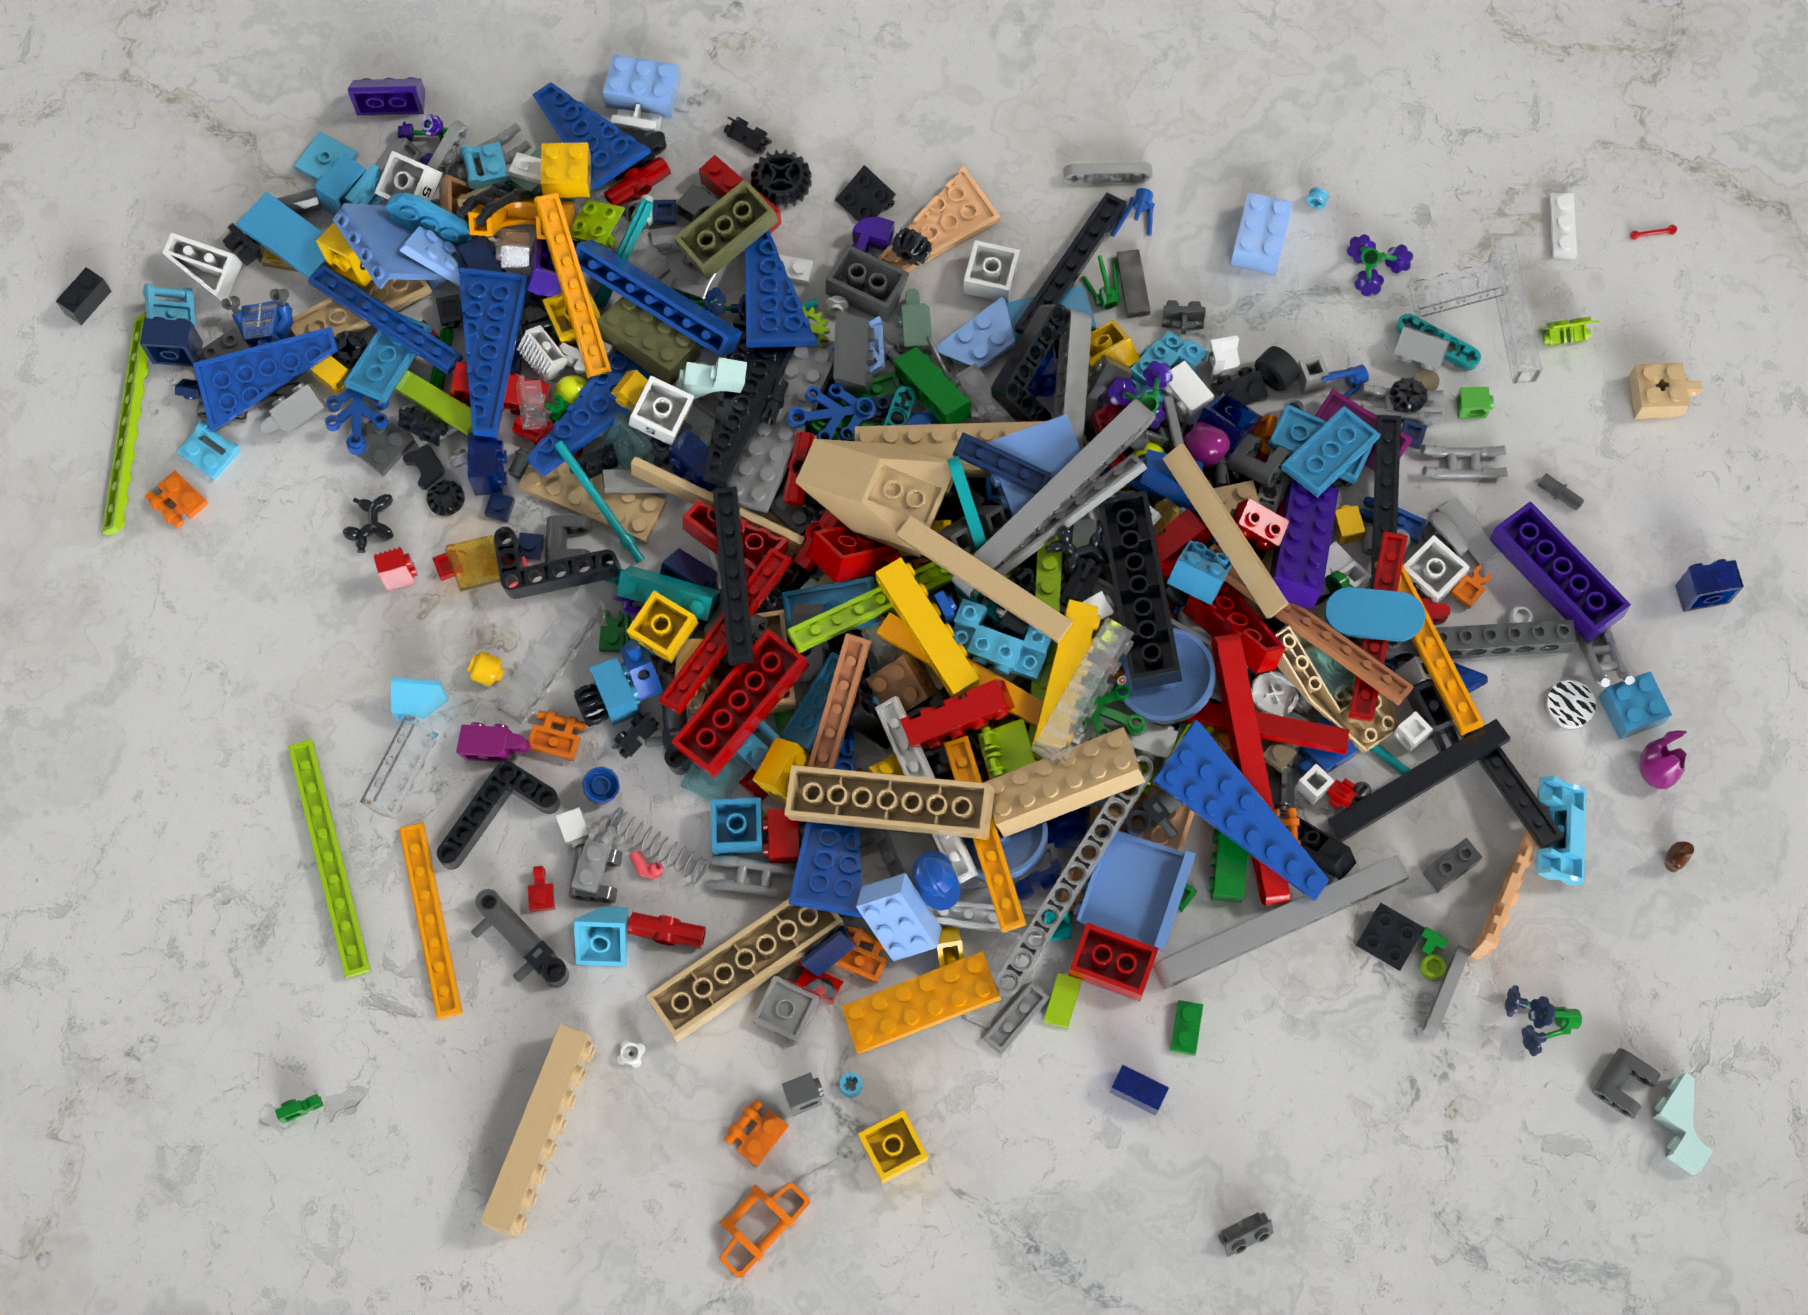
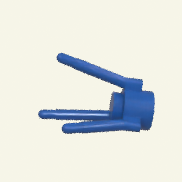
(1141, 202)
(1353, 376)

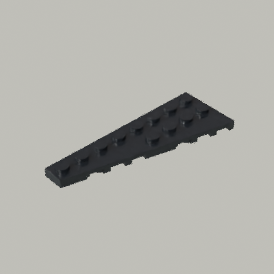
(741, 412)

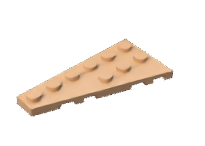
(950, 218)
(1505, 899)

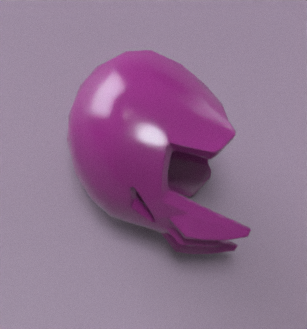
(1206, 443)
(1659, 765)

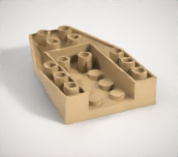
(875, 486)
(1304, 676)

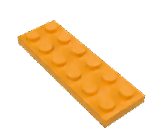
(920, 1002)

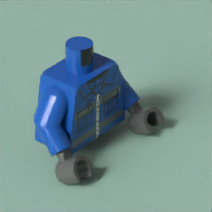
(262, 321)

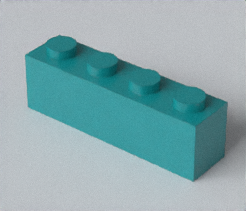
(640, 583)

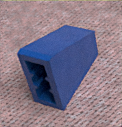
(1160, 479)

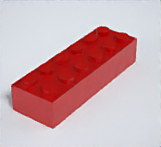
(740, 704)

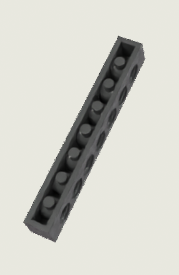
(1495, 640)

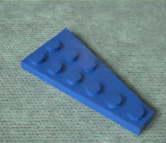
(609, 147)
(772, 303)
(248, 376)

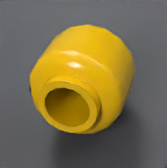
(485, 668)

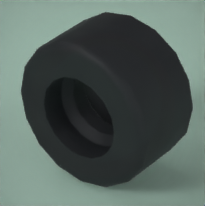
(1277, 368)

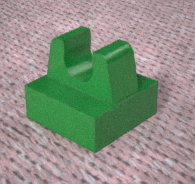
(1433, 939)

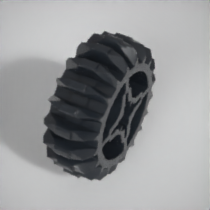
(781, 170)

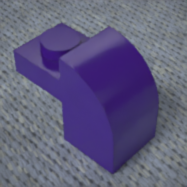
(874, 233)

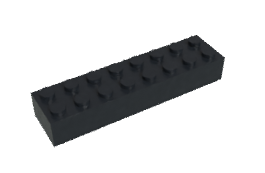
(1140, 590)

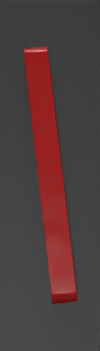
(1246, 744)

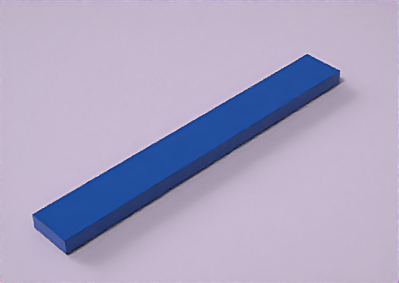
(385, 319)

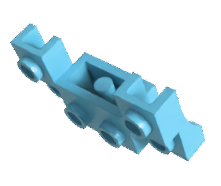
(1169, 350)
(997, 649)
(1568, 810)

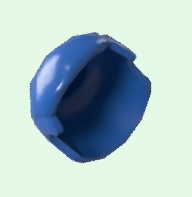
(600, 785)

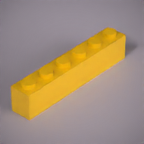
(927, 628)
(1068, 656)

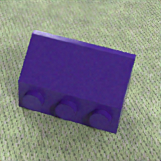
(387, 96)
(542, 274)

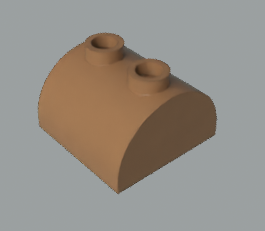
(449, 191)

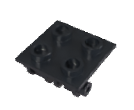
(866, 195)
(1390, 936)

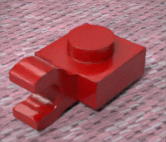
(541, 895)

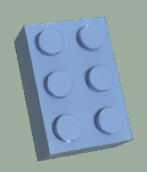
(643, 83)
(1261, 233)
(899, 917)

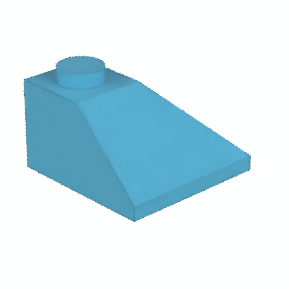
(416, 697)
(602, 937)

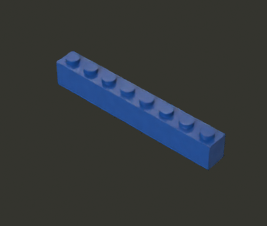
(657, 298)

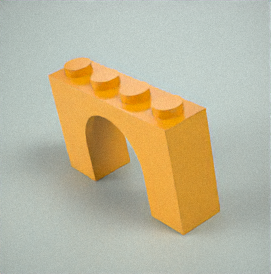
(515, 213)

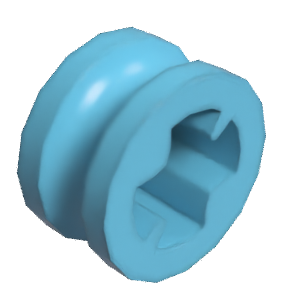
(1317, 198)
(851, 1075)

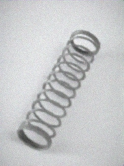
(697, 872)

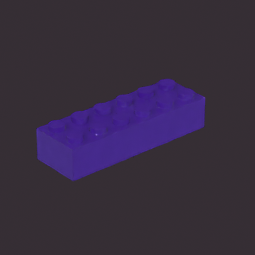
(1303, 553)
(1559, 572)

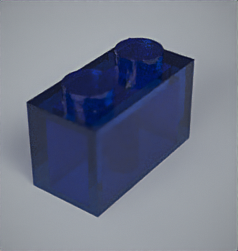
(1139, 1090)

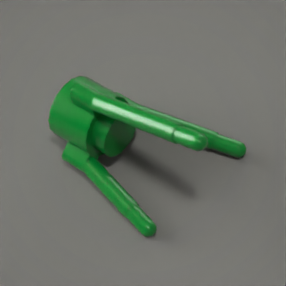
(1108, 295)

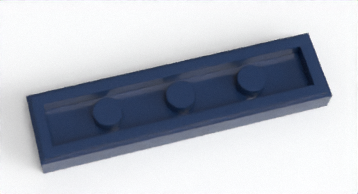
(1001, 463)

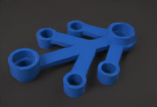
(355, 410)
(834, 411)

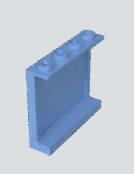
(377, 244)
(1045, 445)
(1136, 889)

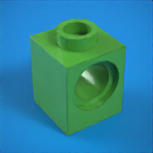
(1474, 402)

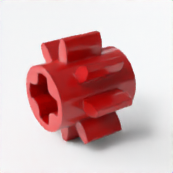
(1341, 793)

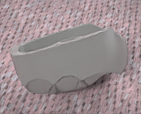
(1446, 532)

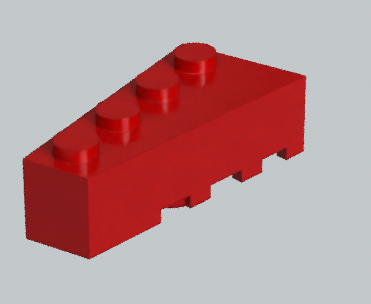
(460, 388)
(701, 524)
(1177, 536)
(1234, 615)
(958, 715)

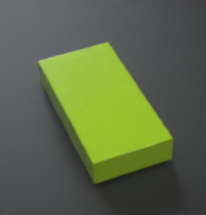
(1062, 1000)

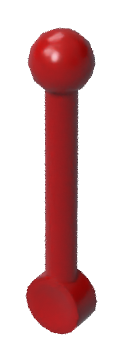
(1671, 230)

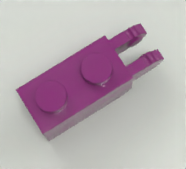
(490, 743)

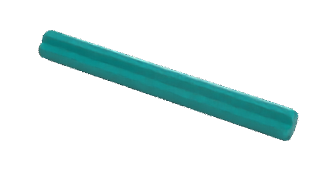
(627, 245)

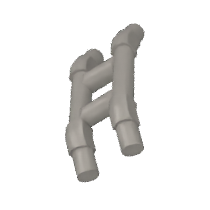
(503, 138)
(1420, 417)
(1475, 454)
(1598, 669)
(743, 865)

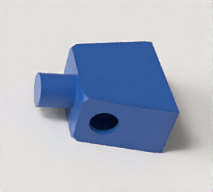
(637, 659)
(1325, 759)

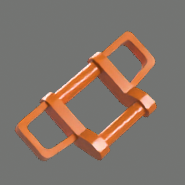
(774, 1233)

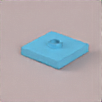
(321, 154)

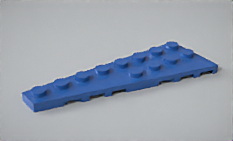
(491, 326)
(586, 417)
(1218, 792)
(830, 858)

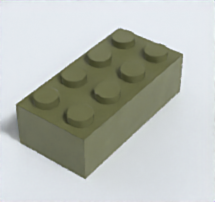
(726, 229)
(647, 340)

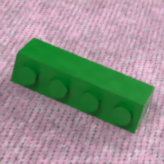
(932, 387)
(1229, 869)

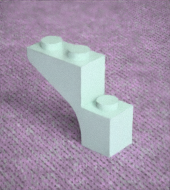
(705, 379)
(1677, 1115)

